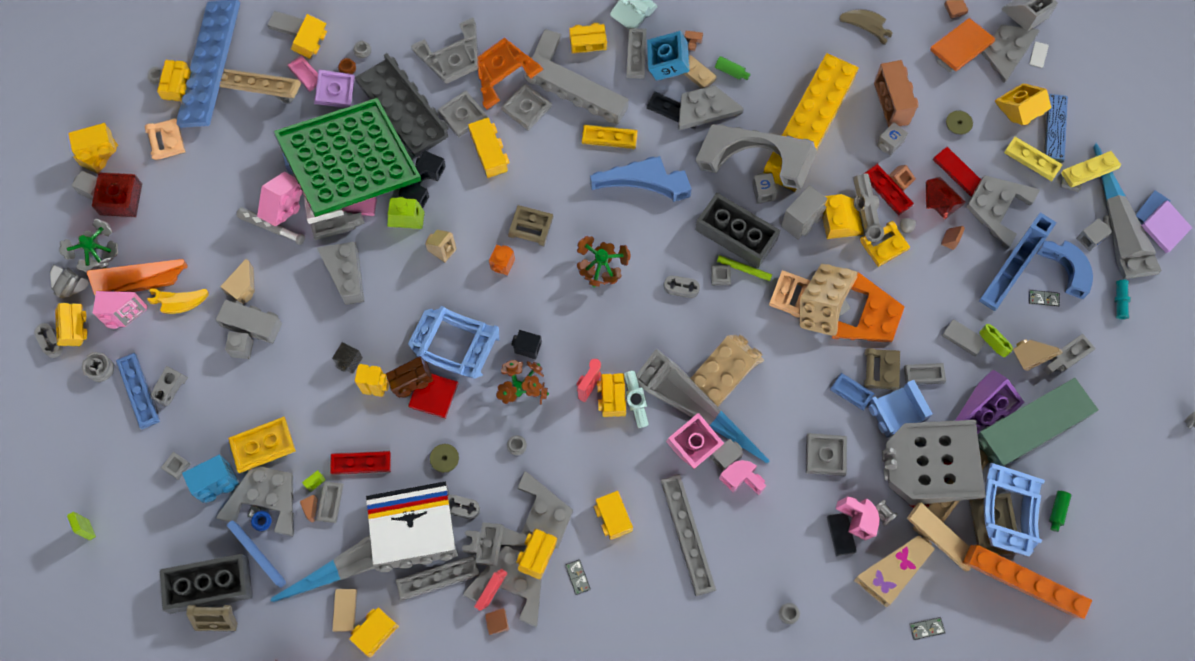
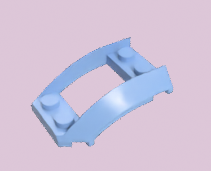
(477, 352)
(1023, 484)

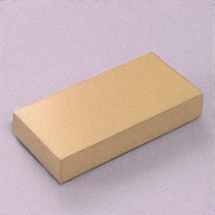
(344, 610)

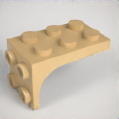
(824, 298)
(726, 368)

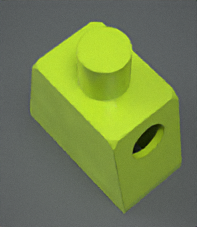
(405, 213)

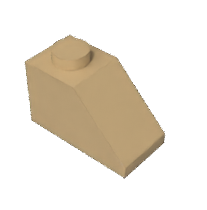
(441, 244)
(240, 283)
(1034, 353)

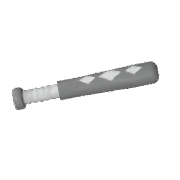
(252, 218)

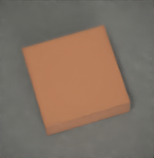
(956, 8)

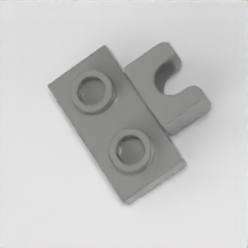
(485, 544)

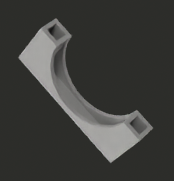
(726, 141)

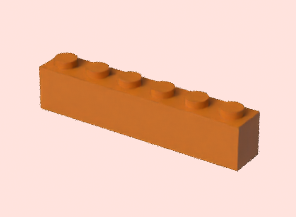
(1027, 581)

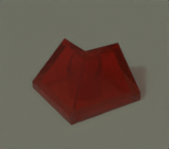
(942, 197)

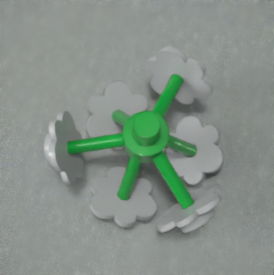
(88, 243)

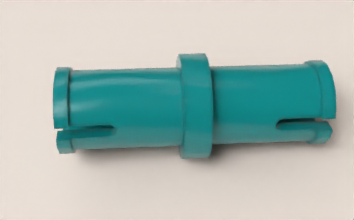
(1122, 299)

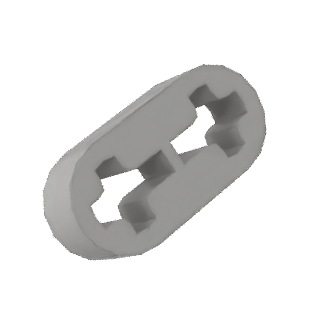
(682, 286)
(45, 342)
(459, 511)

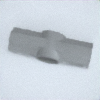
(865, 200)

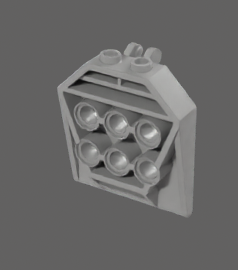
(963, 452)

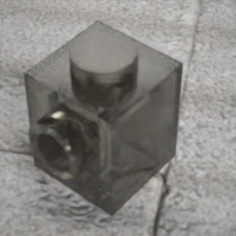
(347, 358)

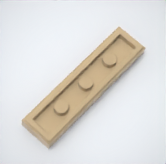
(939, 534)

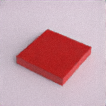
(436, 397)

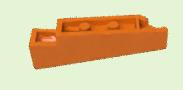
(136, 277)

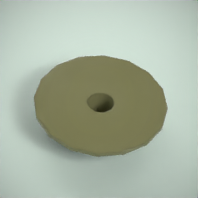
(959, 122)
(444, 458)

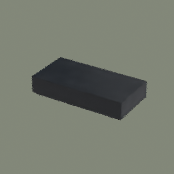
(842, 539)

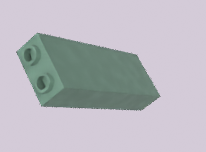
(1036, 423)

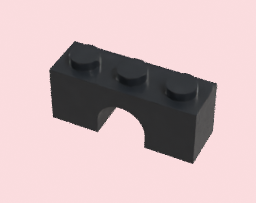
(429, 167)

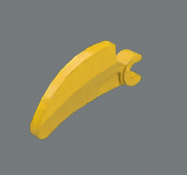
(177, 302)

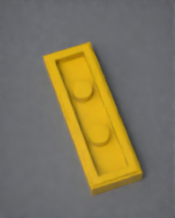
(609, 136)

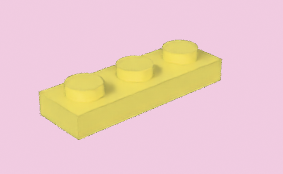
(1033, 158)
(1091, 169)

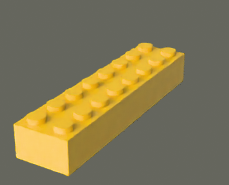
(817, 107)

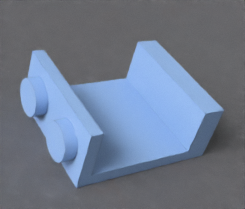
(899, 407)

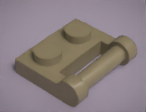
(531, 219)
(889, 369)
(212, 618)

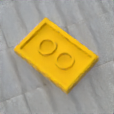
(261, 444)

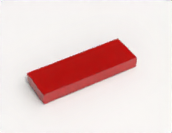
(957, 170)
(889, 190)
(360, 462)

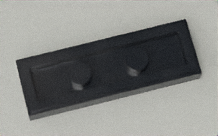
(665, 106)

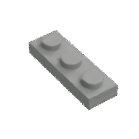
(636, 53)

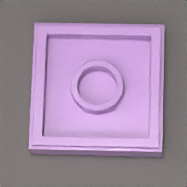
(334, 89)
(1166, 226)

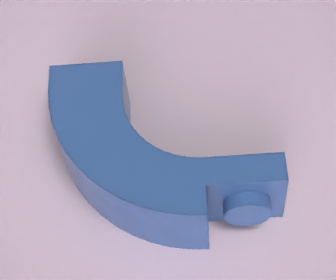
(1075, 263)

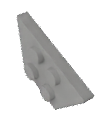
(1008, 48)
(706, 106)

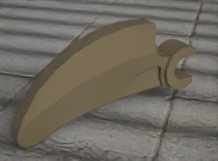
(868, 21)

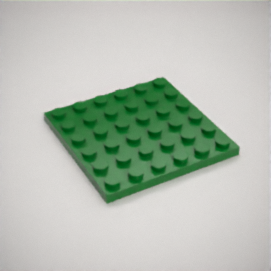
(346, 156)

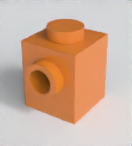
(502, 259)

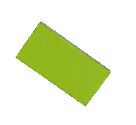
(81, 525)

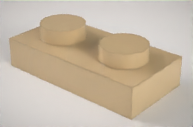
(699, 73)

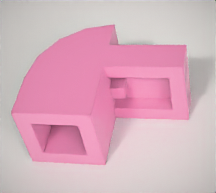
(742, 472)
(864, 517)

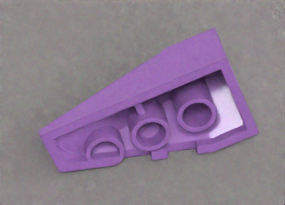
(991, 401)

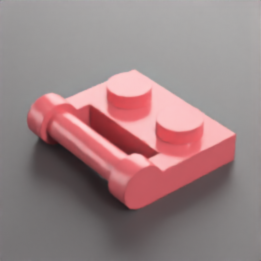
(589, 381)

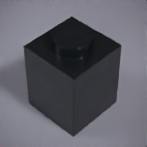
(526, 344)

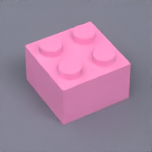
(279, 199)

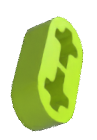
(996, 340)

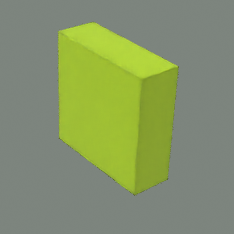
(314, 481)

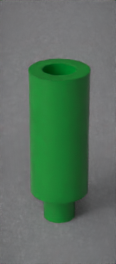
(1059, 510)

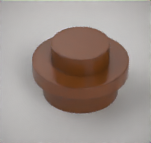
(347, 66)

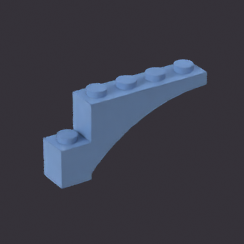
(647, 175)
(1017, 261)

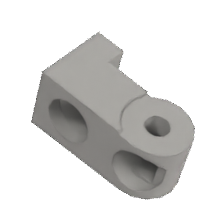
(167, 386)

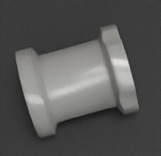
(885, 513)

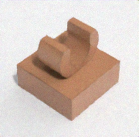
(693, 38)

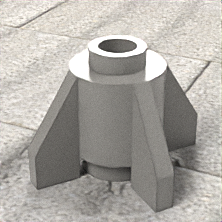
(66, 283)

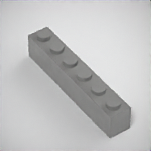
(579, 90)

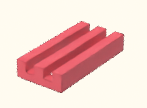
(491, 589)

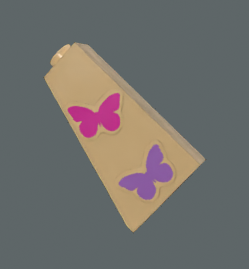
(892, 573)

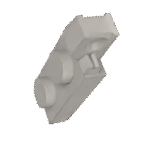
(336, 225)
(1071, 354)

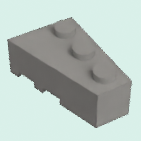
(345, 270)

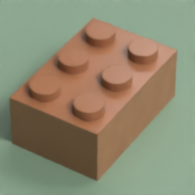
(895, 93)

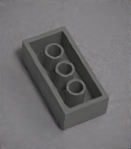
(737, 230)
(205, 583)

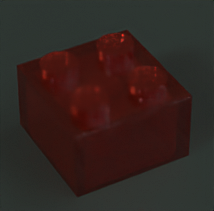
(117, 194)

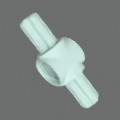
(633, 388)

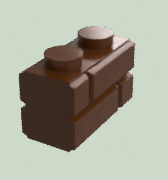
(409, 377)

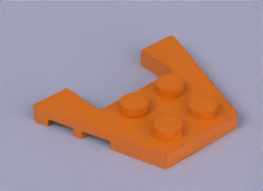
(499, 63)
(879, 316)

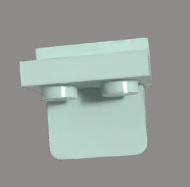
(633, 12)

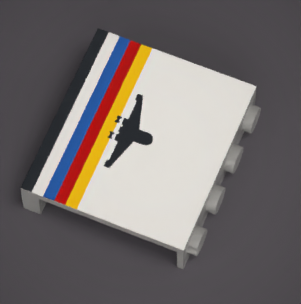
(410, 526)

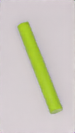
(745, 268)

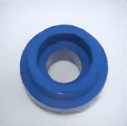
(255, 518)

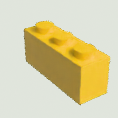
(488, 147)

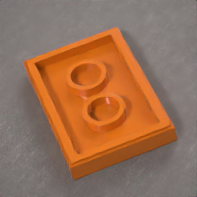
(962, 44)

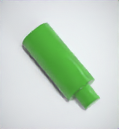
(732, 68)

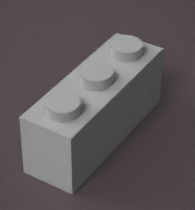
(249, 320)

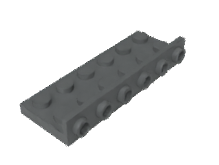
(406, 109)

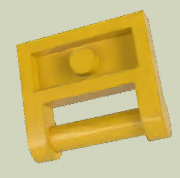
(887, 249)

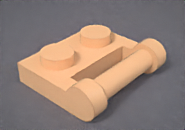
(171, 139)
(784, 291)

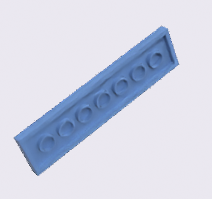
(208, 63)

